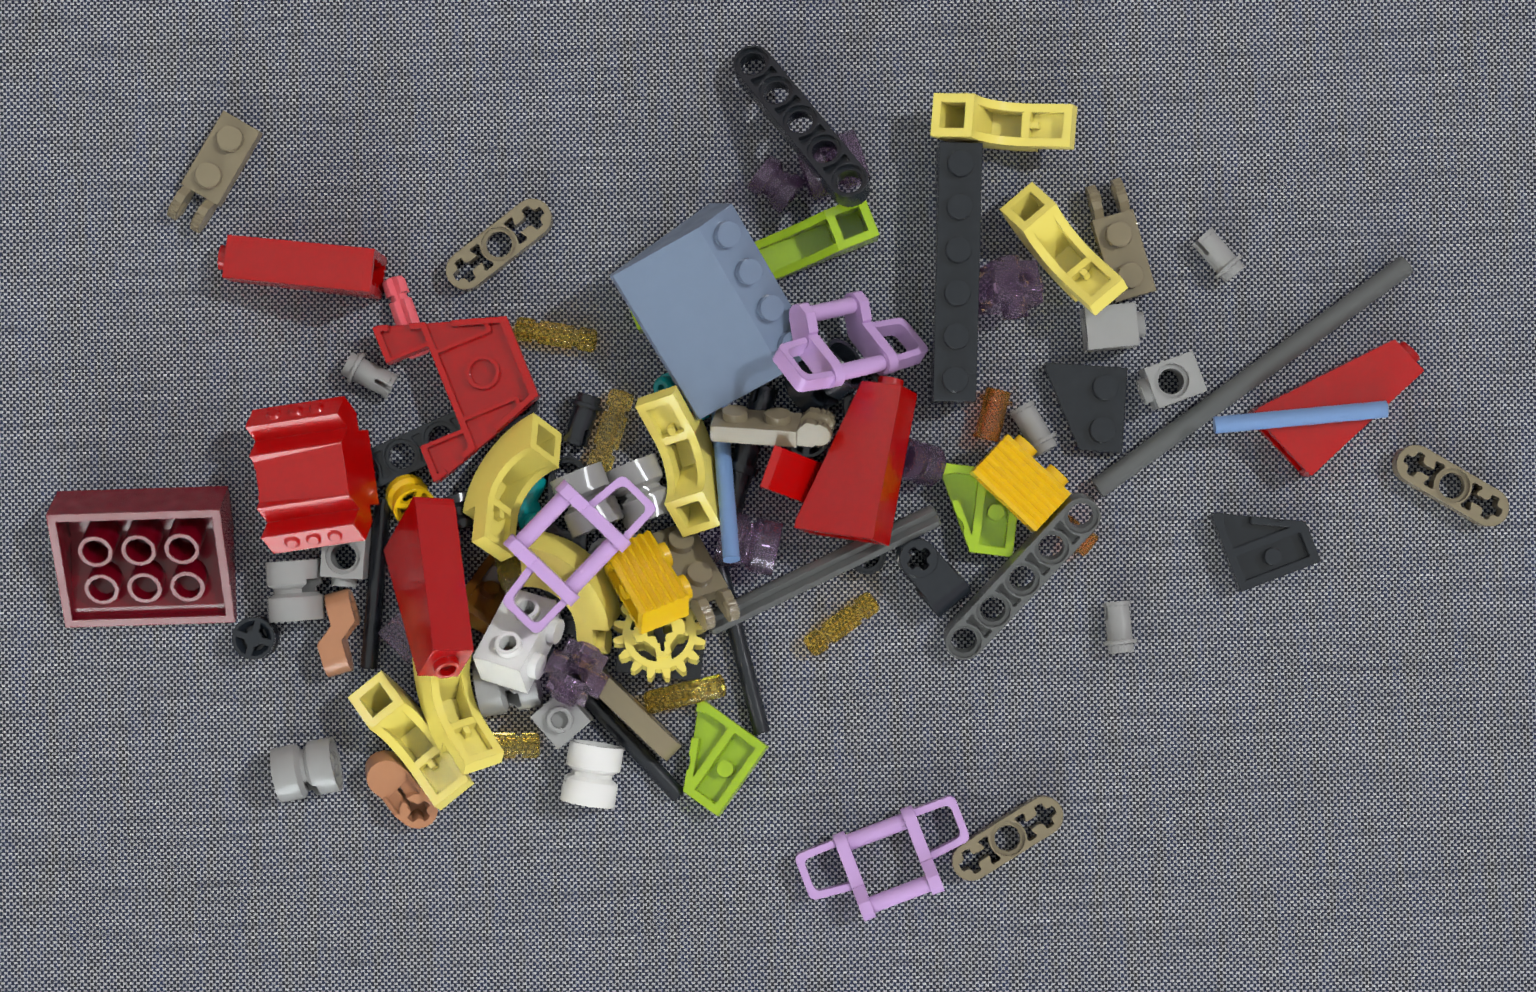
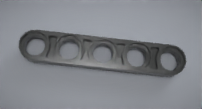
(1016, 597)

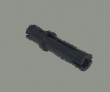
(746, 455)

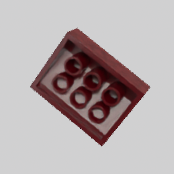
(144, 556)

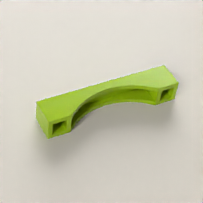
(816, 240)

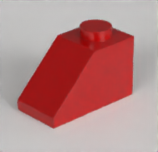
(789, 474)

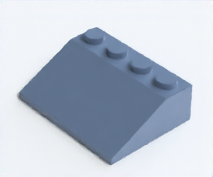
(708, 308)

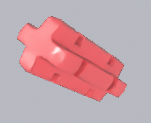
(402, 305)

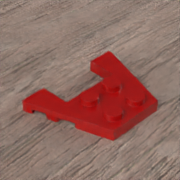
(481, 376)

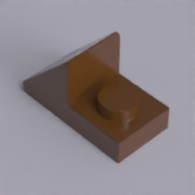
(484, 595)

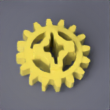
(676, 634)

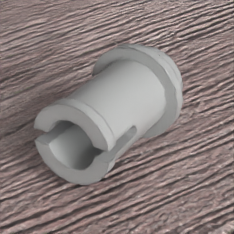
(1218, 255)
(369, 374)
(1034, 428)
(1118, 627)

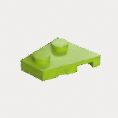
(982, 519)
(719, 758)

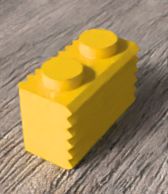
(1021, 481)
(648, 583)

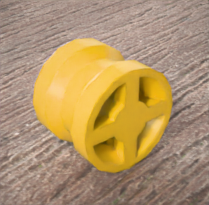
(400, 489)

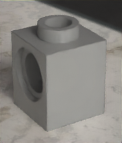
(1112, 328)
(1188, 375)
(346, 577)
(561, 721)

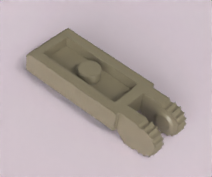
(215, 169)
(1120, 241)
(772, 427)
(705, 579)

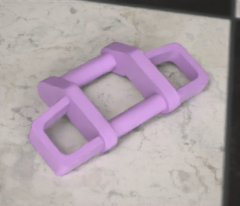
(864, 334)
(569, 589)
(847, 842)

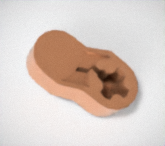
(334, 645)
(385, 775)

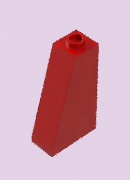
(303, 266)
(1366, 378)
(863, 468)
(431, 586)

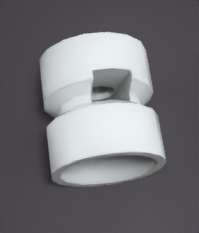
(592, 773)

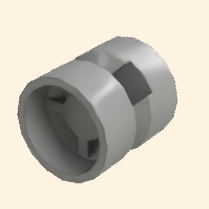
(645, 475)
(588, 482)
(294, 590)
(496, 699)
(301, 770)

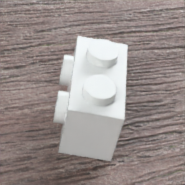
(511, 651)

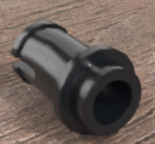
(582, 419)

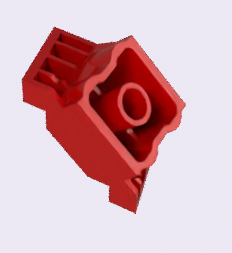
(312, 474)

